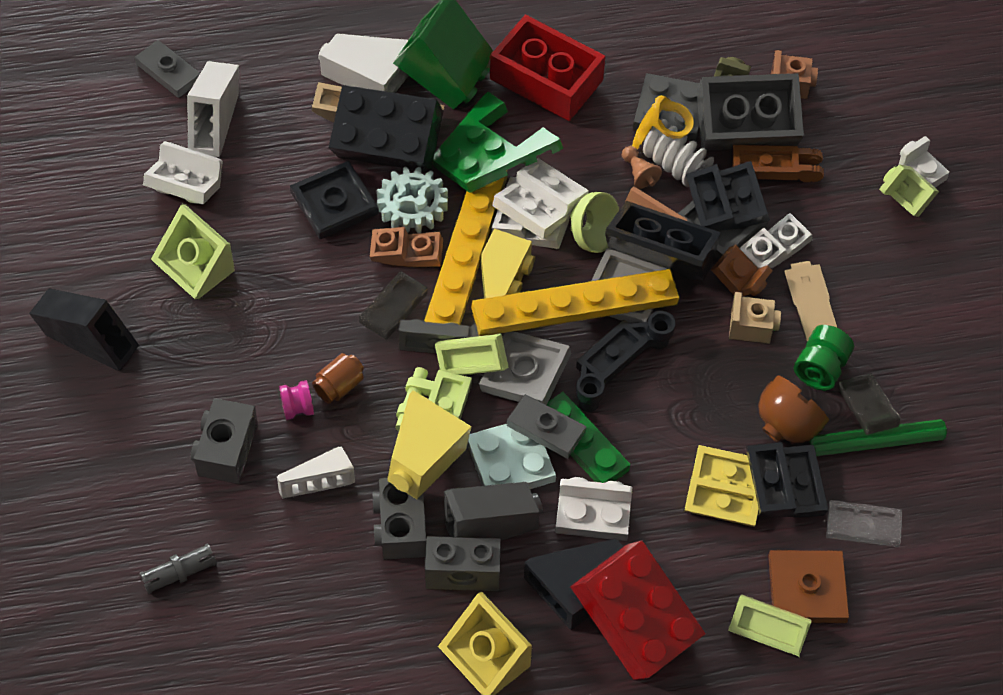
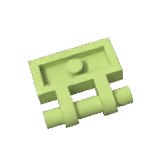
(447, 391)

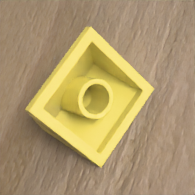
(486, 647)

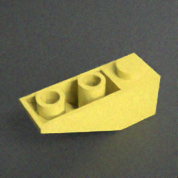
(505, 263)

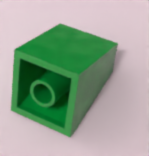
(446, 54)

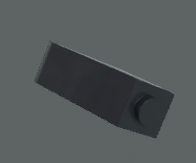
(85, 326)
(557, 571)

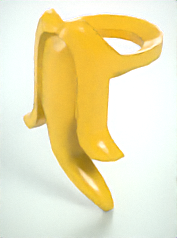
(652, 119)

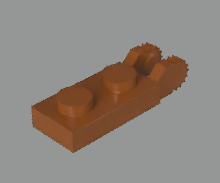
(780, 162)

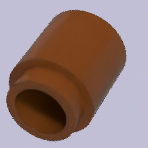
(338, 378)

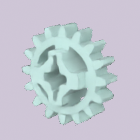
(412, 200)

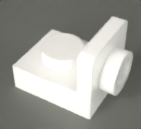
(916, 156)

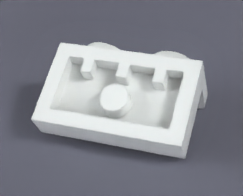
(594, 509)

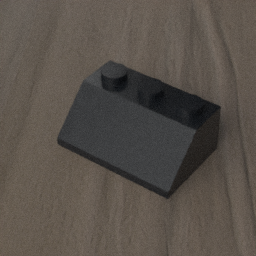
(663, 240)

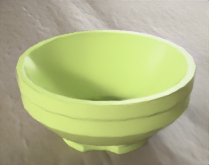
(600, 211)

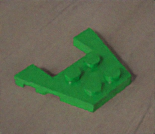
(479, 156)

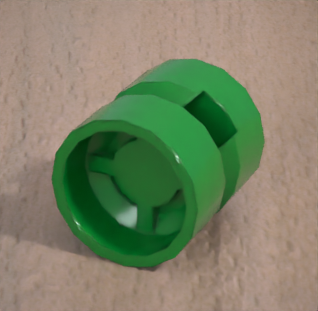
(823, 357)

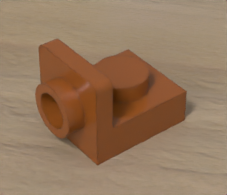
(739, 272)

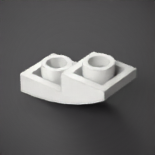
(777, 243)

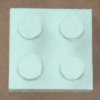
(509, 457)

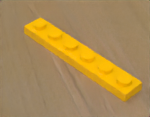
(464, 255)
(574, 302)

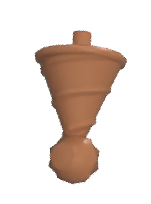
(643, 171)

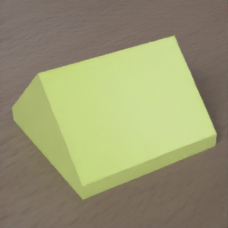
(194, 254)

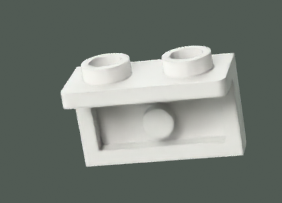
(184, 173)

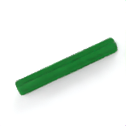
(857, 439)

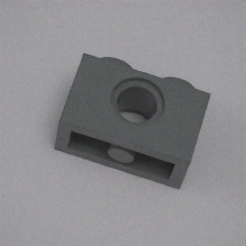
(225, 459)
(462, 563)

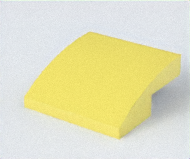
(722, 487)

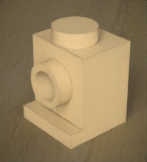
(753, 319)

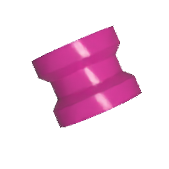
(296, 400)

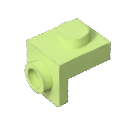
(908, 189)

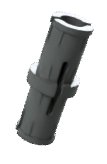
(178, 568)

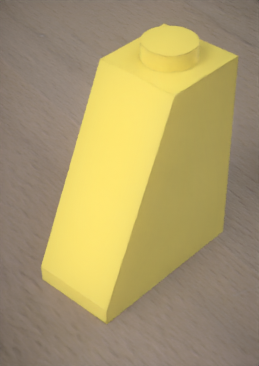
(425, 445)

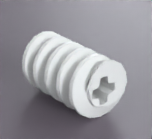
(674, 154)

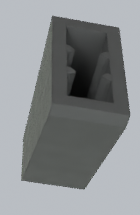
(492, 511)

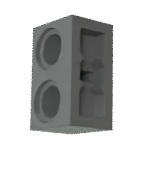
(403, 517)

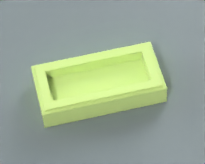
(472, 355)
(769, 625)

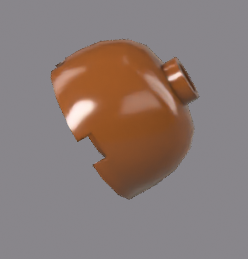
(789, 413)

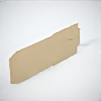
(810, 296)

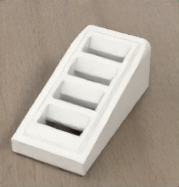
(318, 474)

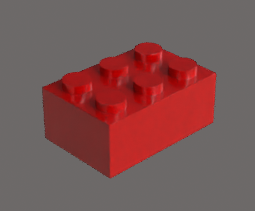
(547, 67)
(638, 610)

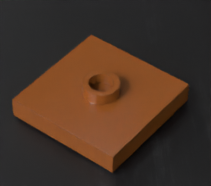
(809, 584)

